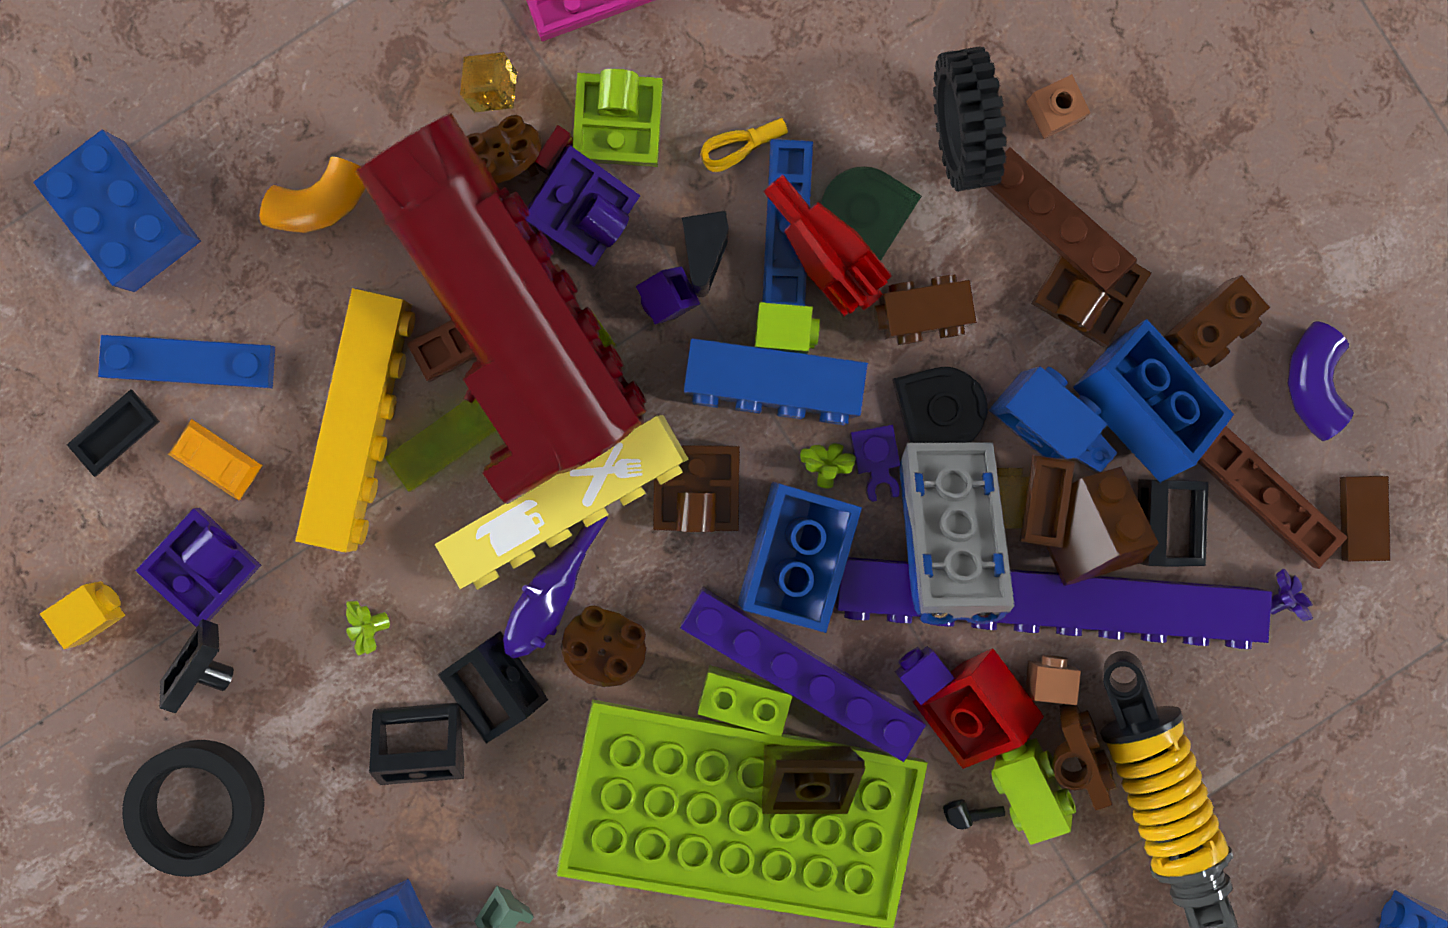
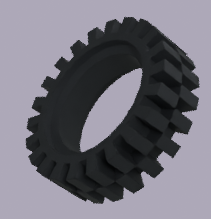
(969, 118)

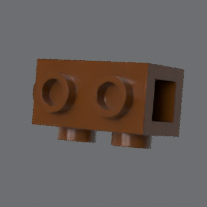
(912, 311)
(1217, 322)

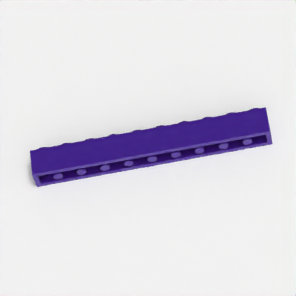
(1099, 603)

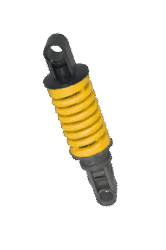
(1168, 797)

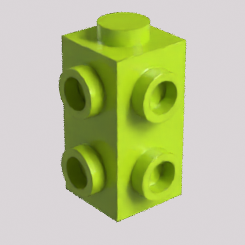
(1034, 793)

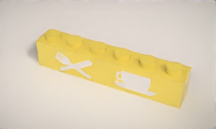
(561, 502)

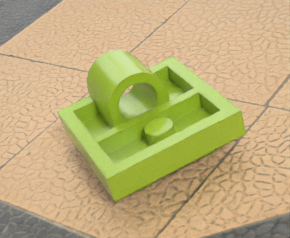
(618, 117)

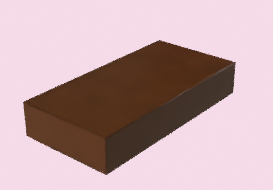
(1365, 518)

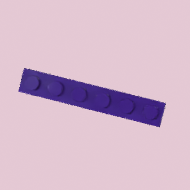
(803, 674)

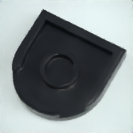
(941, 406)

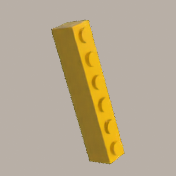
(355, 421)

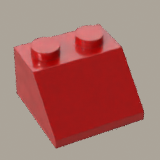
(981, 711)

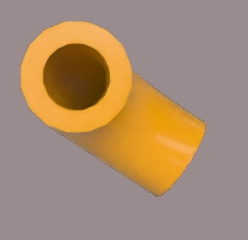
(317, 205)

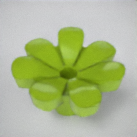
(827, 462)
(364, 626)

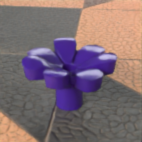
(1290, 597)

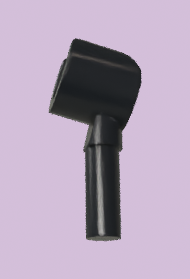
(961, 818)

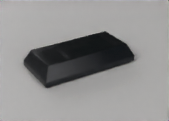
(113, 433)

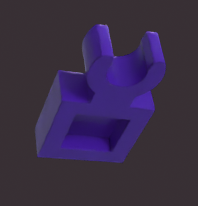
(875, 453)

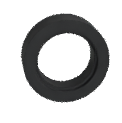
(156, 844)

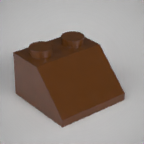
(1102, 529)

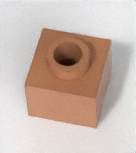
(1048, 115)
(1052, 680)

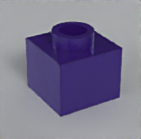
(667, 295)
(923, 673)

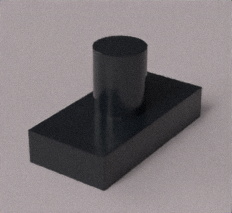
(194, 666)

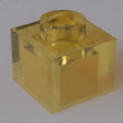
(488, 82)

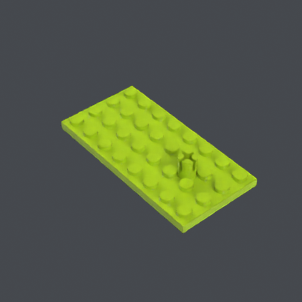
(680, 813)

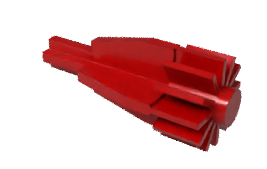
(830, 250)

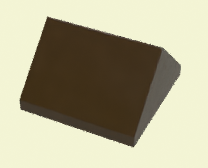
(810, 779)

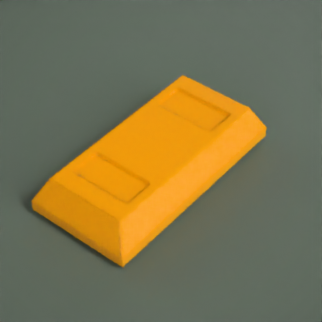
(215, 459)

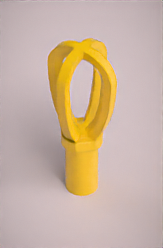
(754, 137)

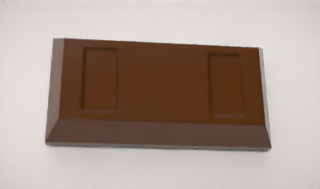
(1047, 501)

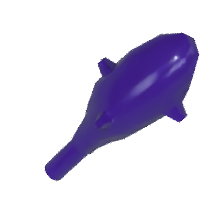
(547, 596)

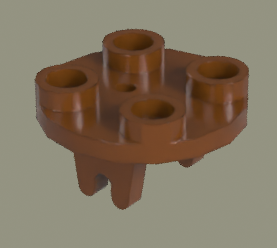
(508, 148)
(621, 655)

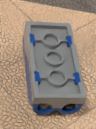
(955, 533)

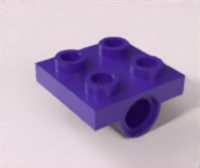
(581, 206)
(198, 567)

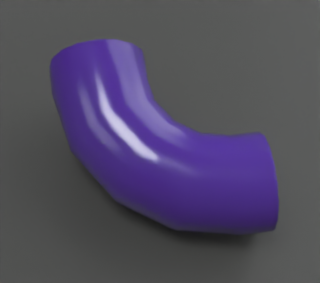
(1313, 383)

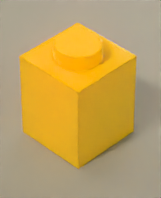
(83, 614)

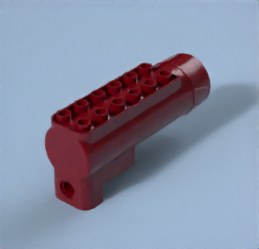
(537, 353)

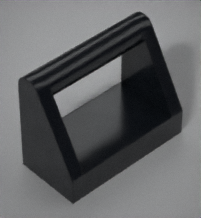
(705, 243)
(1154, 503)
(505, 678)
(416, 766)

